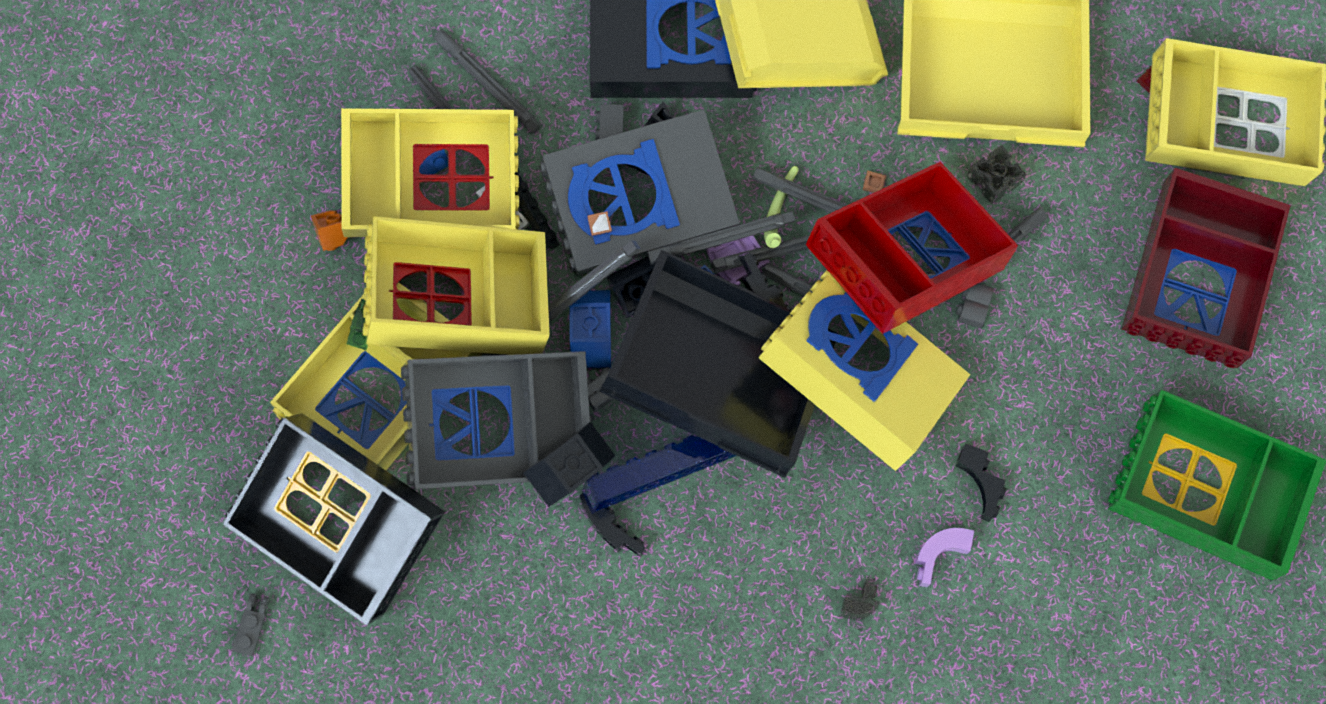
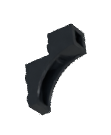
(992, 488)

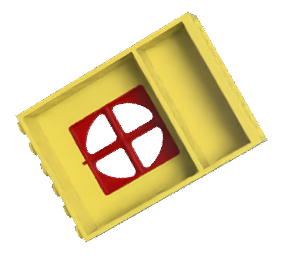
(389, 145)
(495, 267)

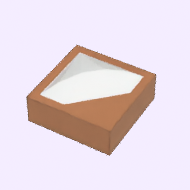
(599, 223)

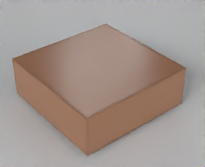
(873, 181)

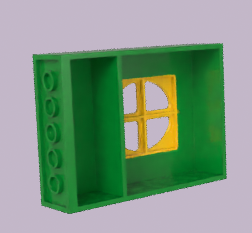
(1261, 495)

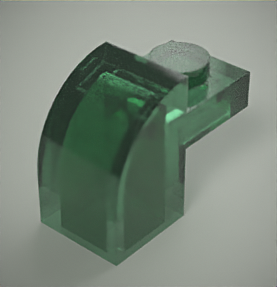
(356, 330)

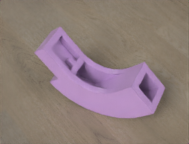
(946, 540)

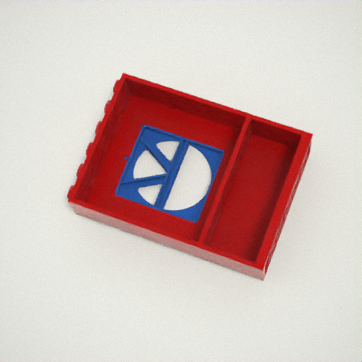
(876, 269)

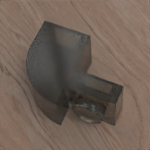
(860, 607)

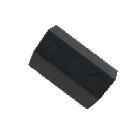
(629, 284)

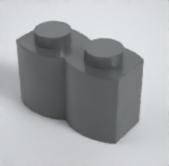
(975, 305)

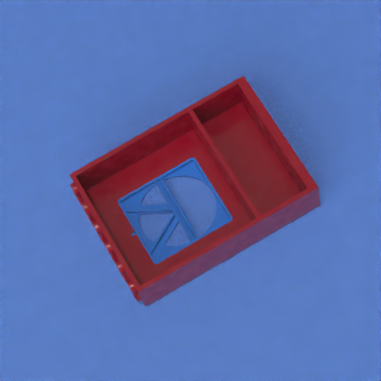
(1231, 233)

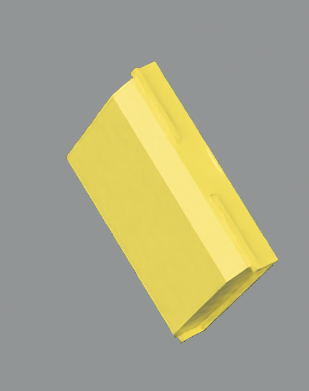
(801, 43)
(997, 70)

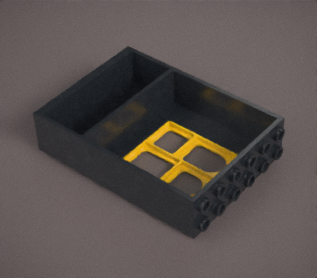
(381, 539)

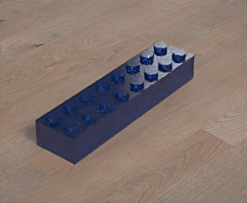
(651, 471)

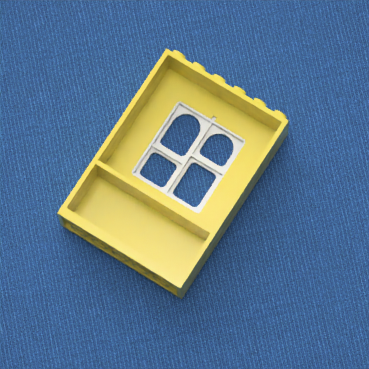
(1185, 115)

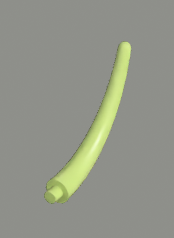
(772, 237)

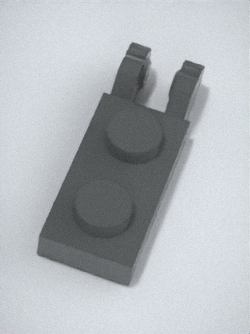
(250, 627)

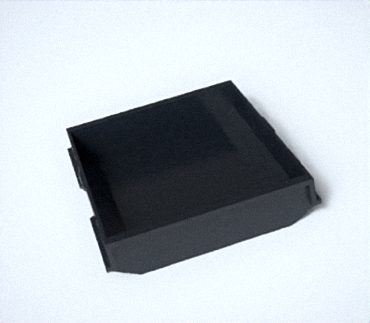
(698, 365)

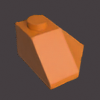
(329, 229)

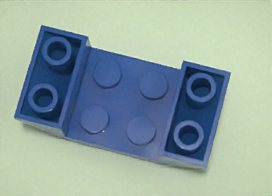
(592, 328)

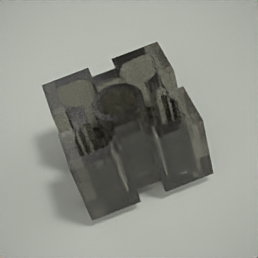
(996, 174)

